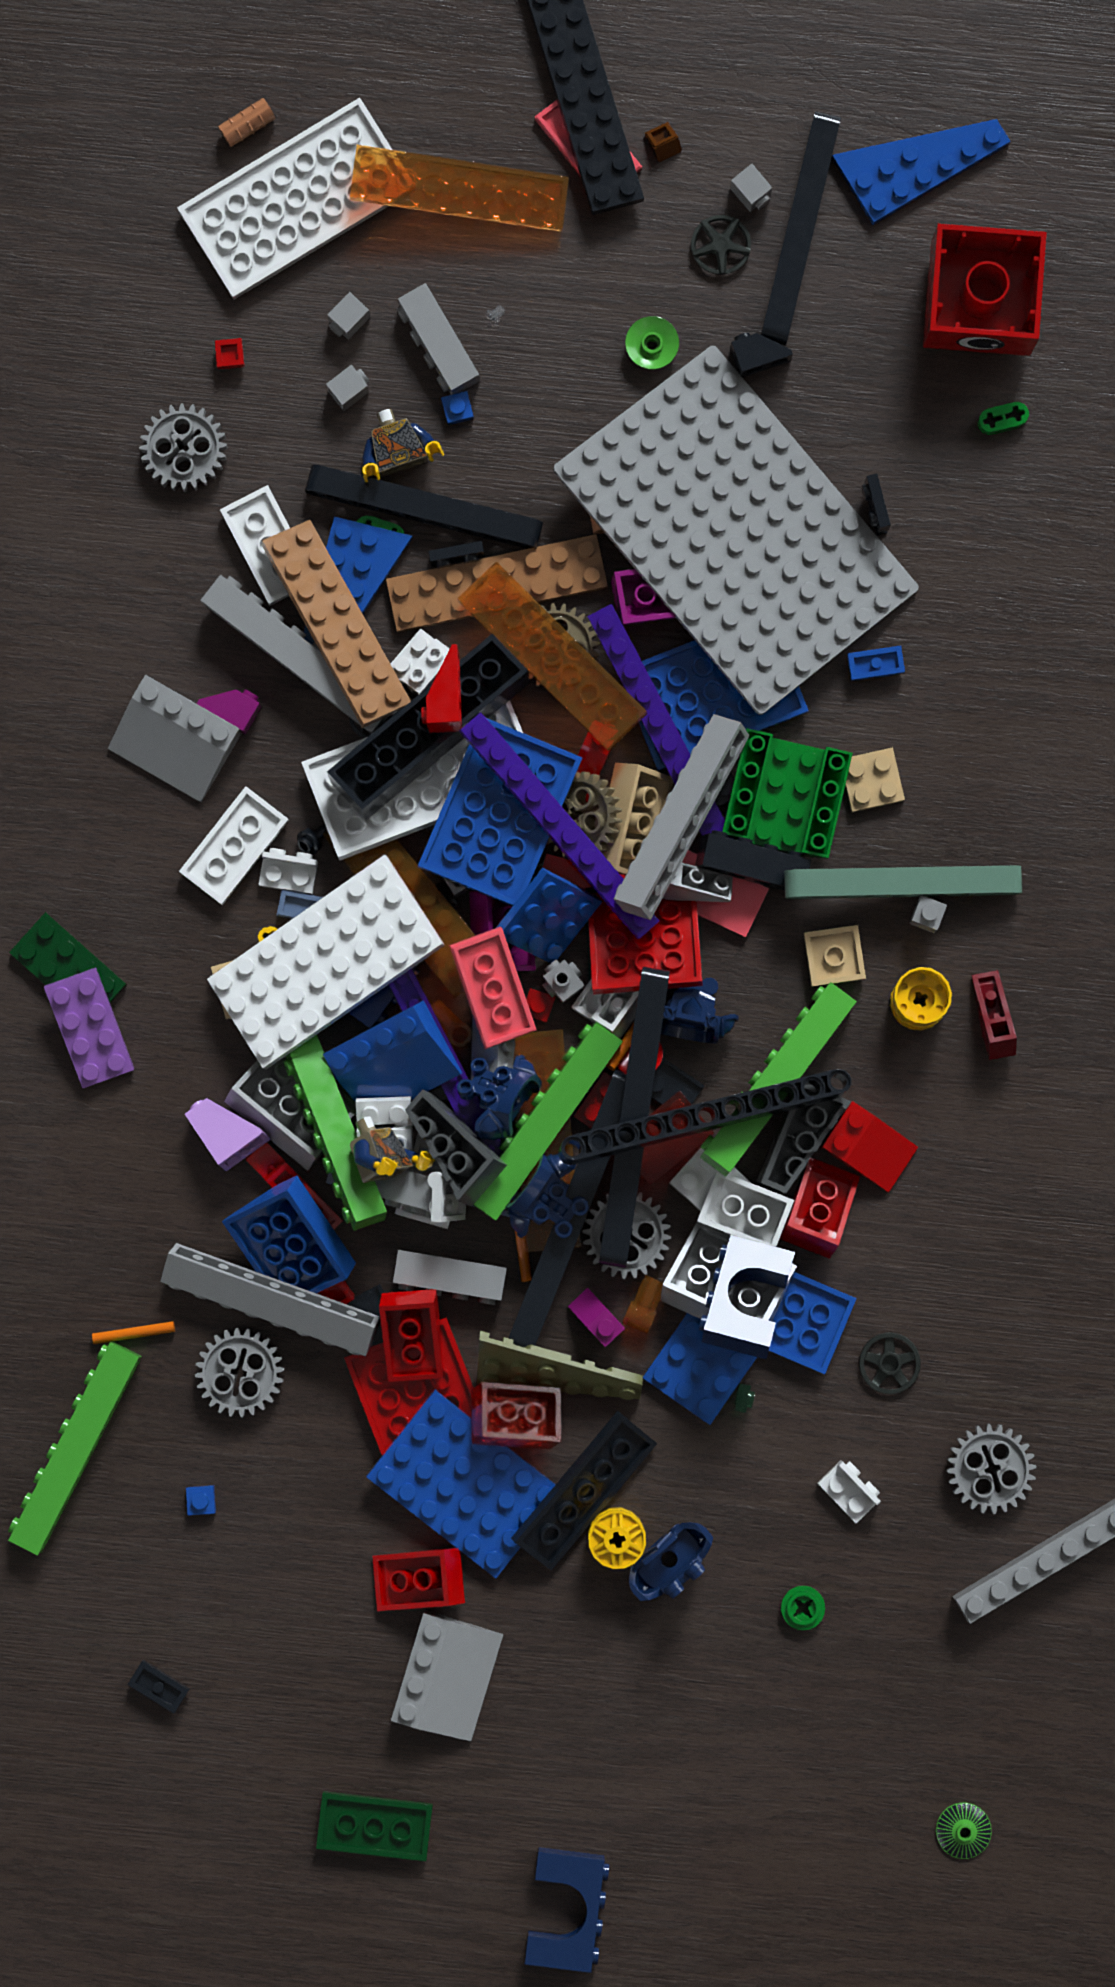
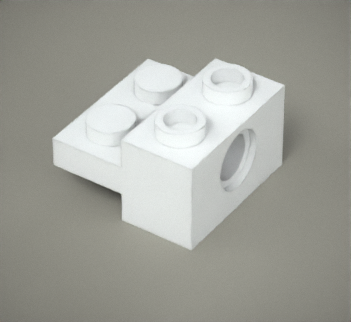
(419, 662)
(610, 1010)
(388, 1113)

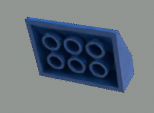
(394, 1057)
(290, 1238)

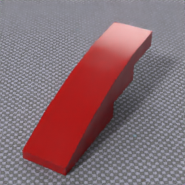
(277, 1170)

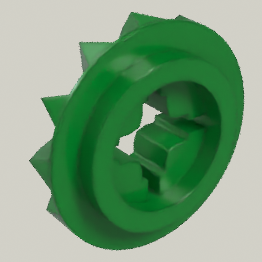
(816, 1607)

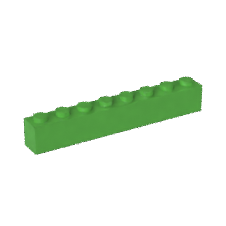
(787, 1064)
(548, 1114)
(333, 1133)
(74, 1448)

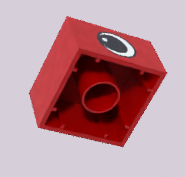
(984, 289)

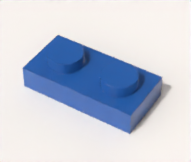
(875, 663)

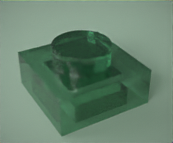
(744, 1398)

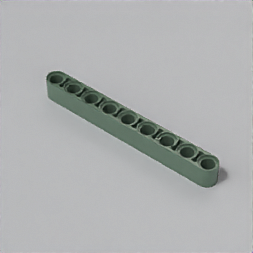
(902, 882)

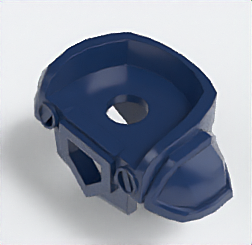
(692, 1015)
(500, 1094)
(546, 1199)
(651, 1578)

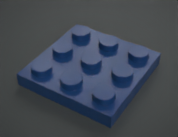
(548, 916)
(810, 1322)
(696, 1372)

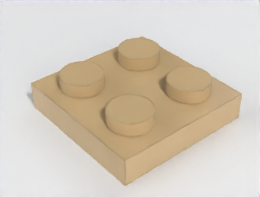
(873, 781)
(834, 955)

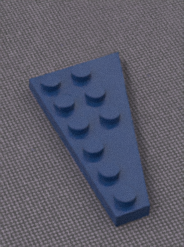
(906, 169)
(363, 558)

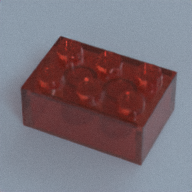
(663, 1156)
(516, 1415)

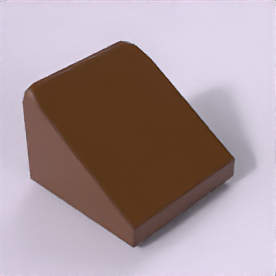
(663, 141)

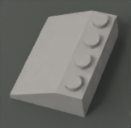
(174, 738)
(271, 1104)
(693, 1274)
(447, 1676)

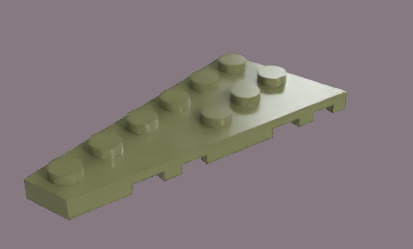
(542, 1367)

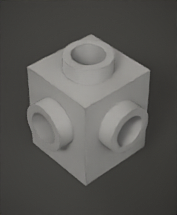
(567, 989)

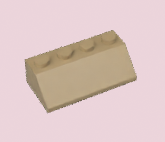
(641, 799)

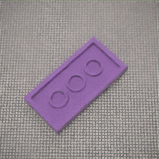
(89, 1027)

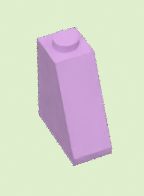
(225, 1133)

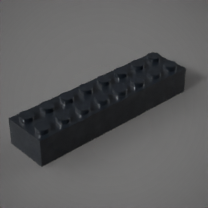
(403, 745)

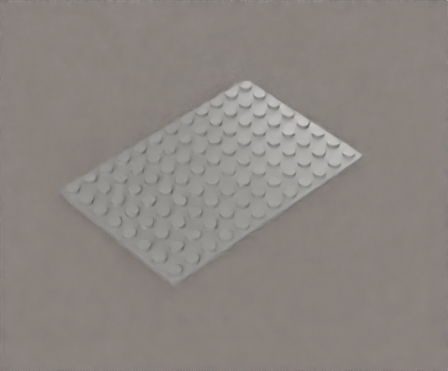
(736, 529)

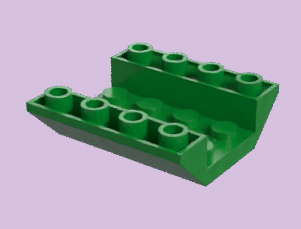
(787, 794)

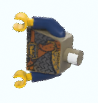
(396, 447)
(381, 1155)

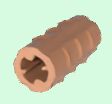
(246, 122)

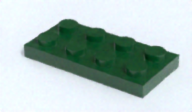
(55, 955)
(374, 1826)

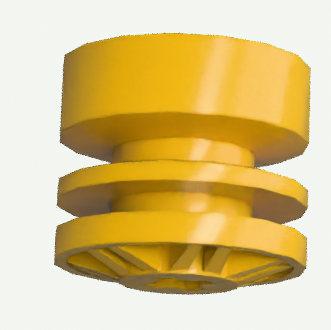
(925, 984)
(627, 1525)

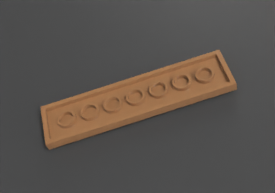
(544, 572)
(336, 623)

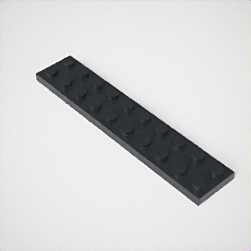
(586, 104)

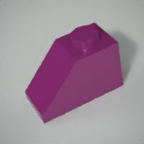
(234, 707)
(596, 1317)

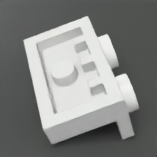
(288, 872)
(849, 1491)

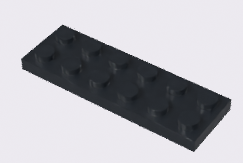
(584, 1490)

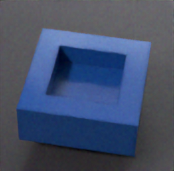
(457, 408)
(201, 1500)

